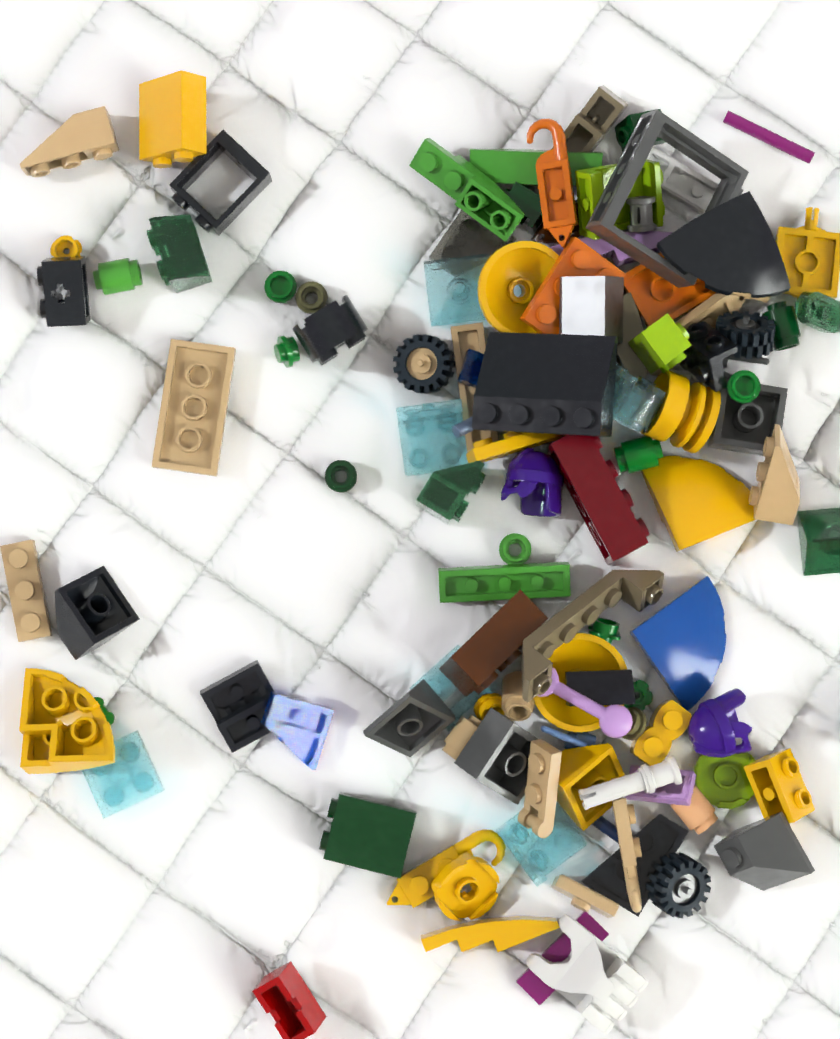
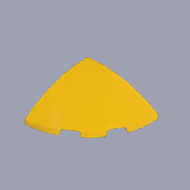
(696, 499)
(62, 726)

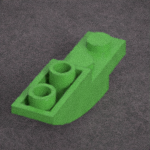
(469, 187)

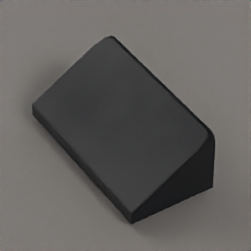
(603, 686)

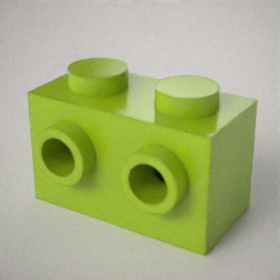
(661, 344)

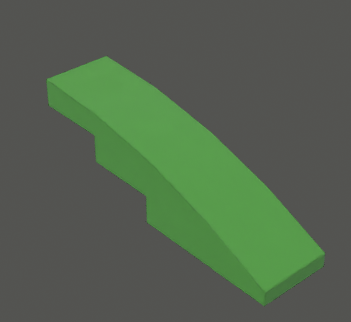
(519, 166)

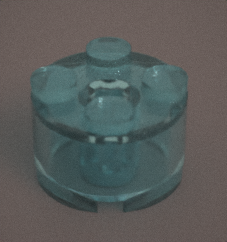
(635, 400)

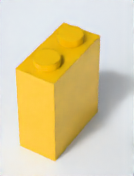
(172, 119)

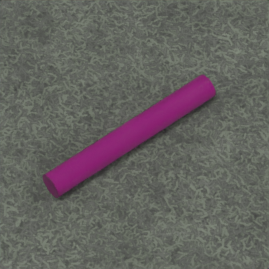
(768, 137)

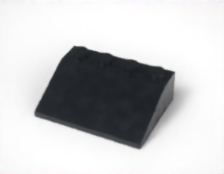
(546, 384)

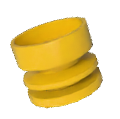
(686, 413)

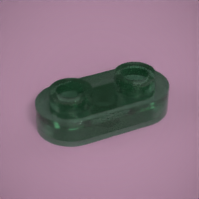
(818, 311)

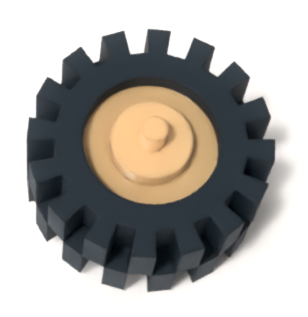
(424, 364)

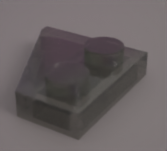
(467, 238)

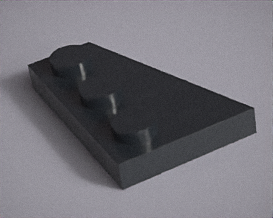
(656, 840)

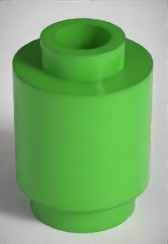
(118, 276)

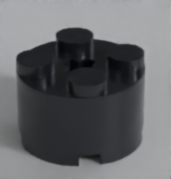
(330, 330)

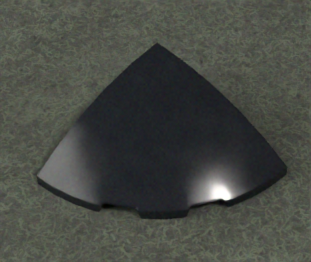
(729, 250)

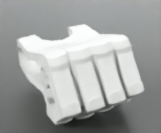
(591, 976)

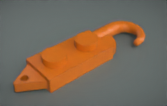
(555, 183)

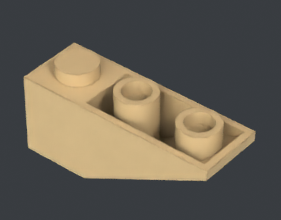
(78, 139)
(778, 486)

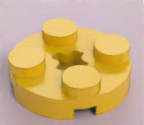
(459, 873)

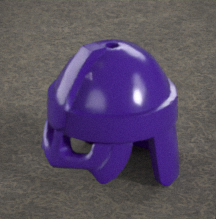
(537, 483)
(716, 726)

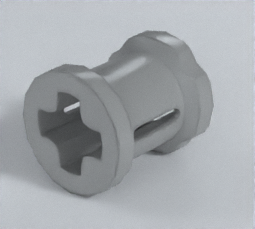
(641, 214)

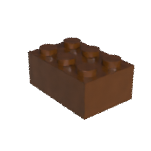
(493, 645)

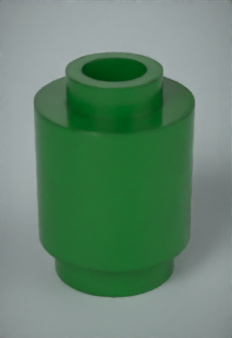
(638, 454)

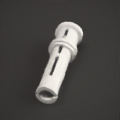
(646, 780)

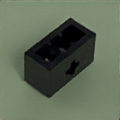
(71, 273)

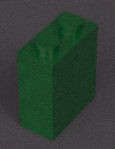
(368, 834)

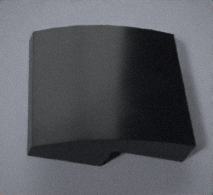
(239, 705)

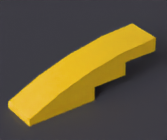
(502, 930)

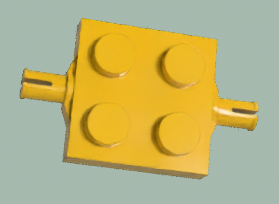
(810, 257)

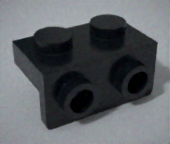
(706, 354)

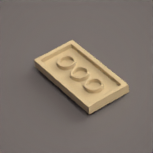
(194, 407)

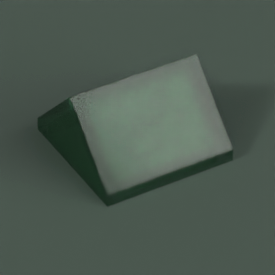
(819, 541)

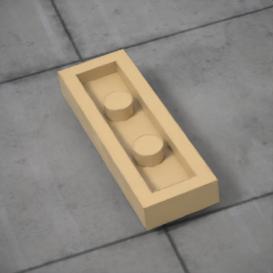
(26, 590)

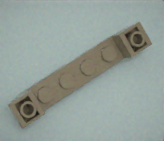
(634, 587)

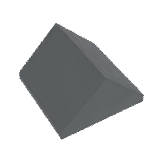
(411, 721)

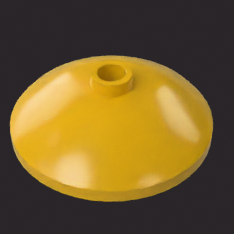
(512, 265)
(582, 653)

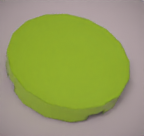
(724, 779)

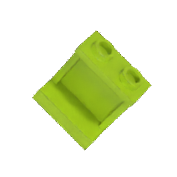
(592, 182)

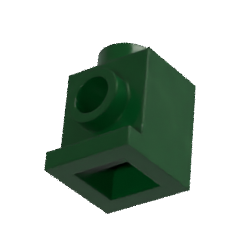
(529, 204)

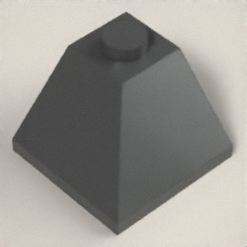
(764, 853)

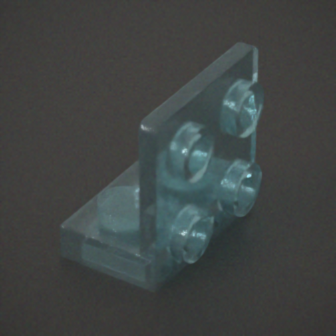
(429, 438)
(542, 855)

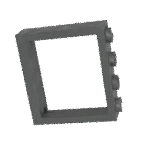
(649, 127)

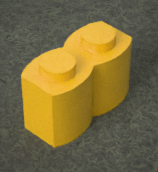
(665, 725)

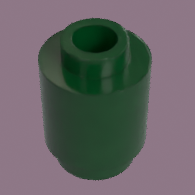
(786, 325)

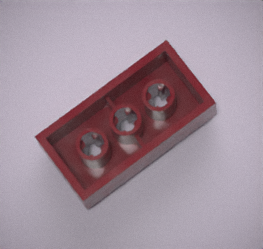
(598, 496)

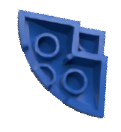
(686, 642)

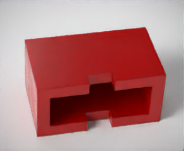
(289, 1003)

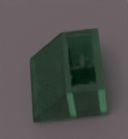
(181, 252)
(447, 490)

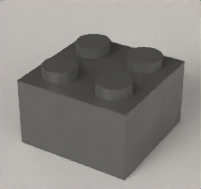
(747, 425)
(498, 755)

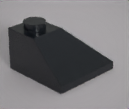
(91, 612)

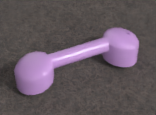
(613, 720)

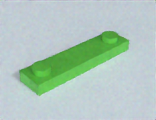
(504, 581)

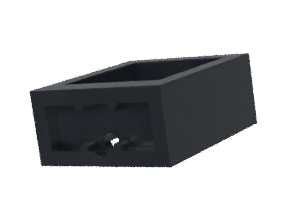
(220, 144)

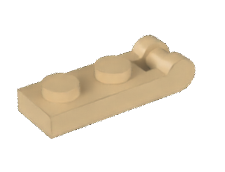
(541, 788)

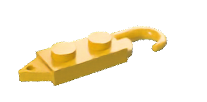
(416, 884)

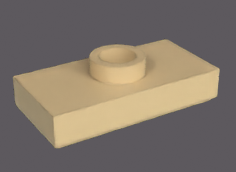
(583, 897)

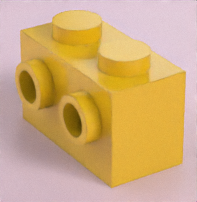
(779, 786)

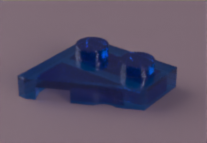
(298, 725)

